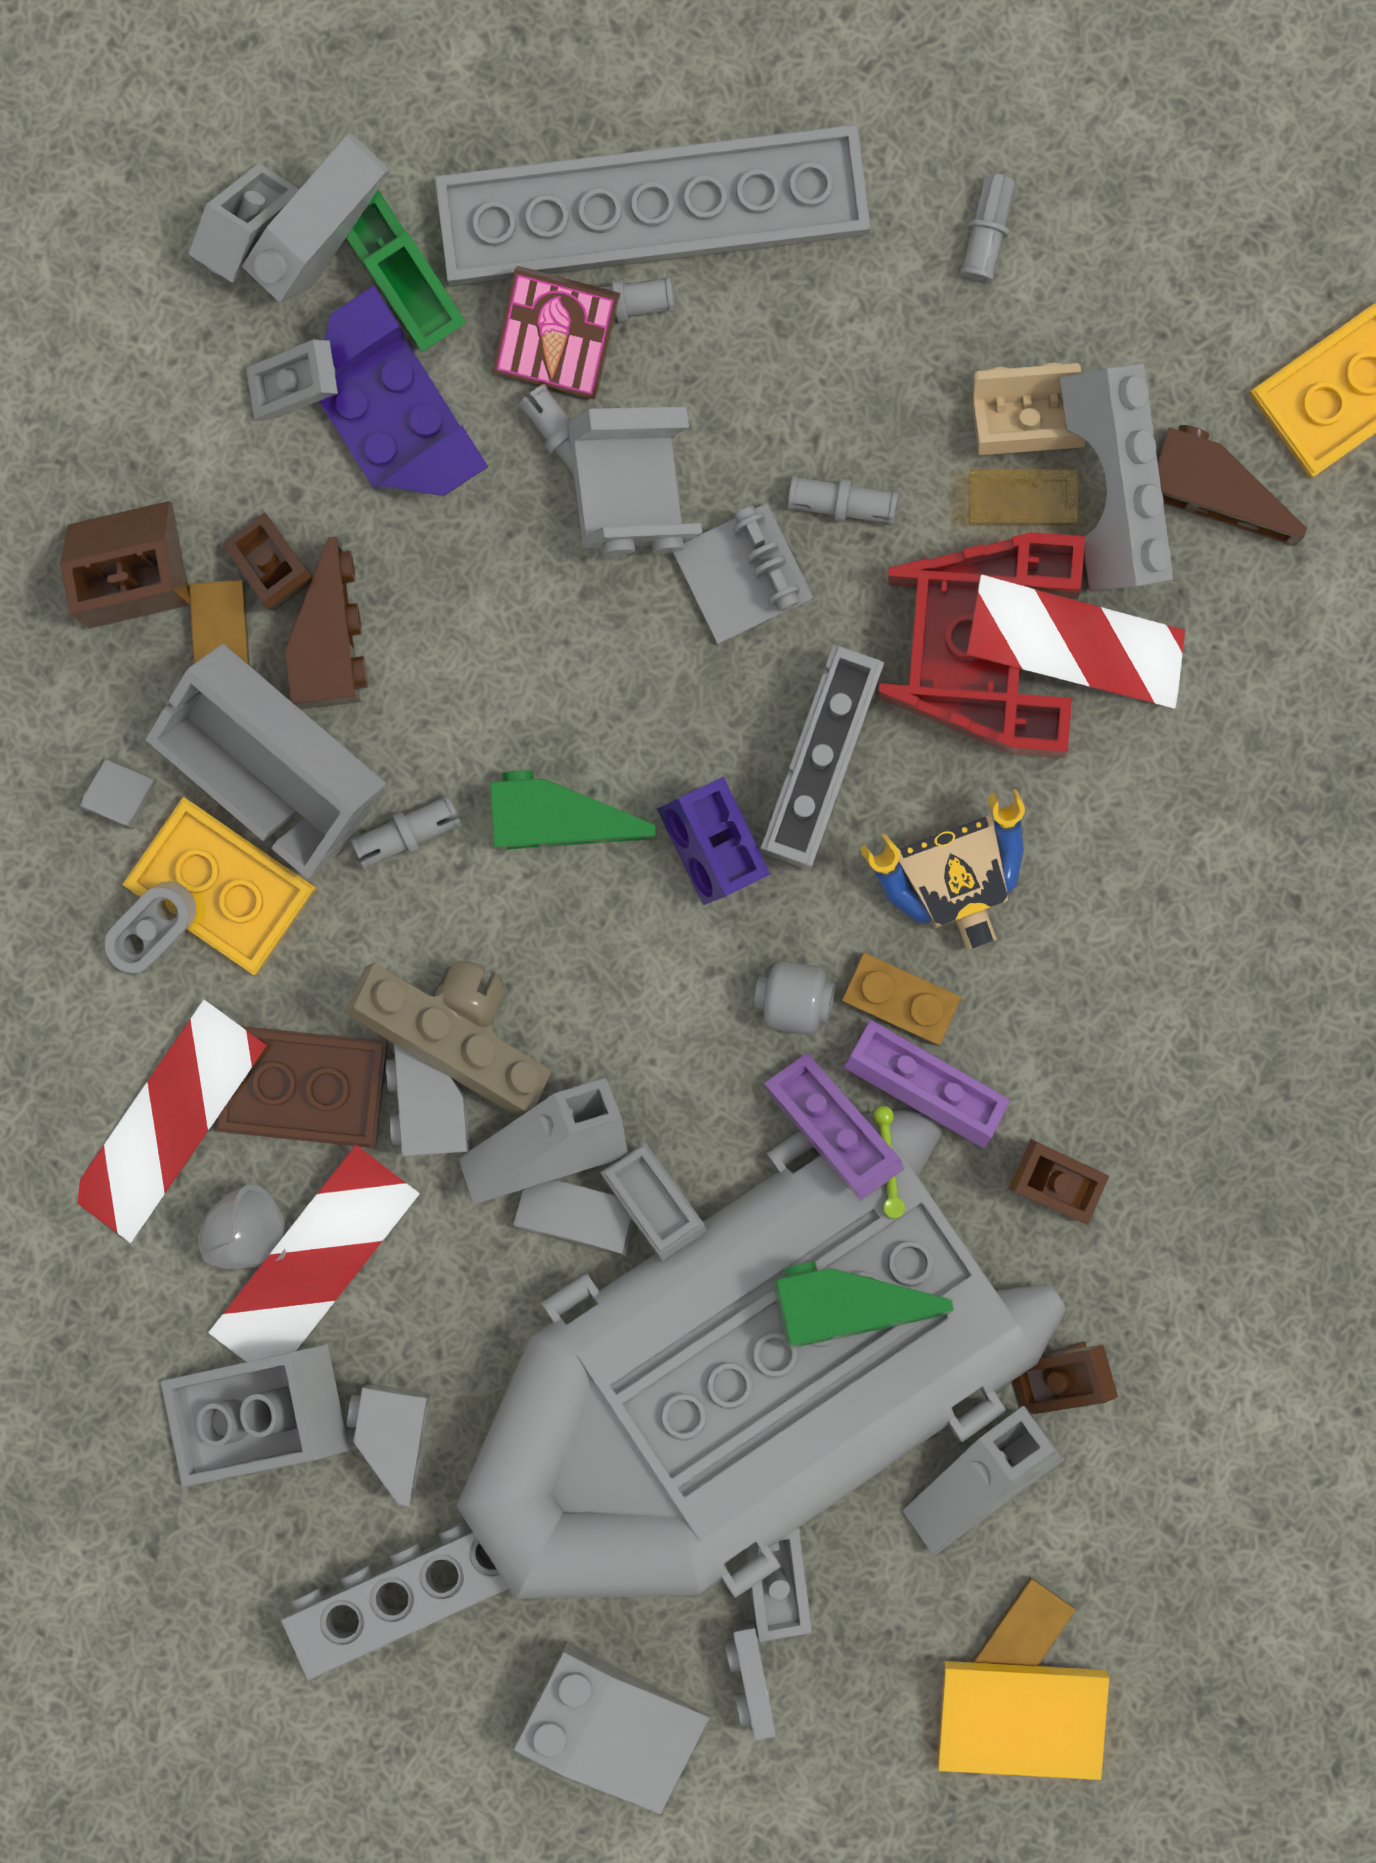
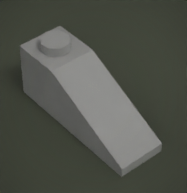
(316, 221)
(781, 1598)

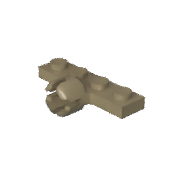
(452, 1031)

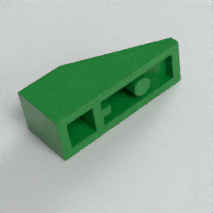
(548, 815)
(842, 1304)

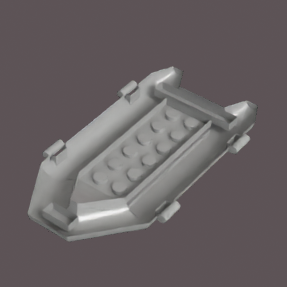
(685, 1427)

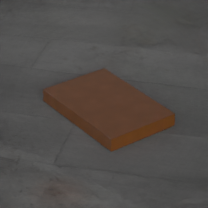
(310, 1089)

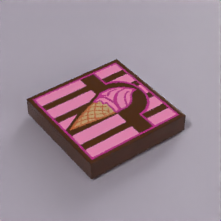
(556, 332)

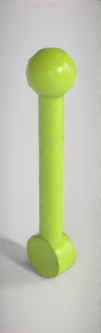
(893, 1207)

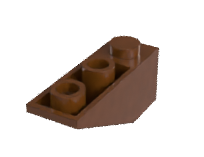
(321, 646)

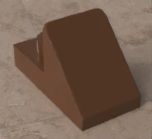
(268, 562)
(1058, 1182)
(1067, 1380)

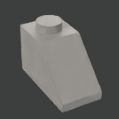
(237, 220)
(391, 1435)

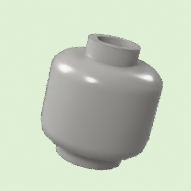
(795, 998)

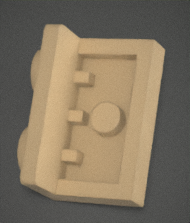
(1022, 409)

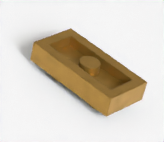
(901, 999)

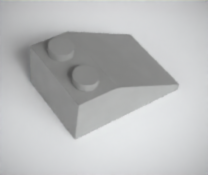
(255, 1416)
(610, 1730)

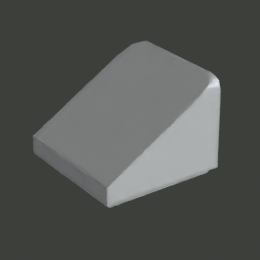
(118, 793)

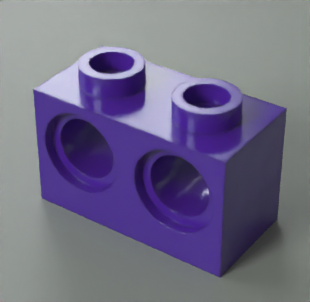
(713, 841)

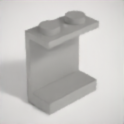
(629, 479)

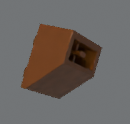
(124, 566)

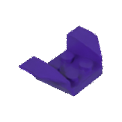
(391, 406)

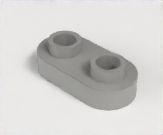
(153, 924)

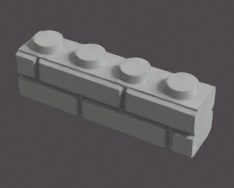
(821, 757)

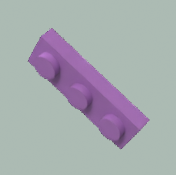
(927, 1083)
(834, 1126)

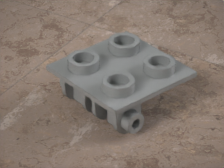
(742, 573)

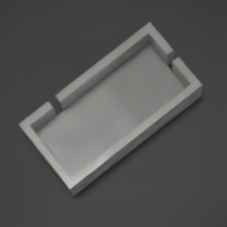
(264, 760)

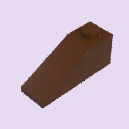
(1213, 484)

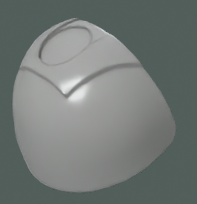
(241, 1229)

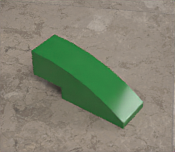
(403, 275)

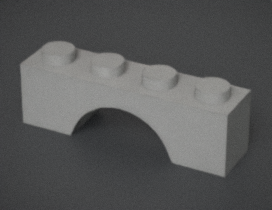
(1115, 418)

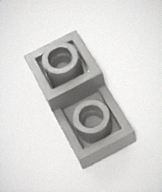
(575, 1215)

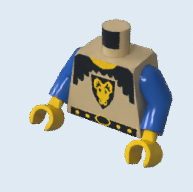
(956, 872)

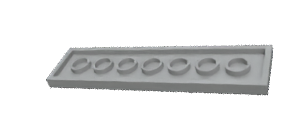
(653, 205)

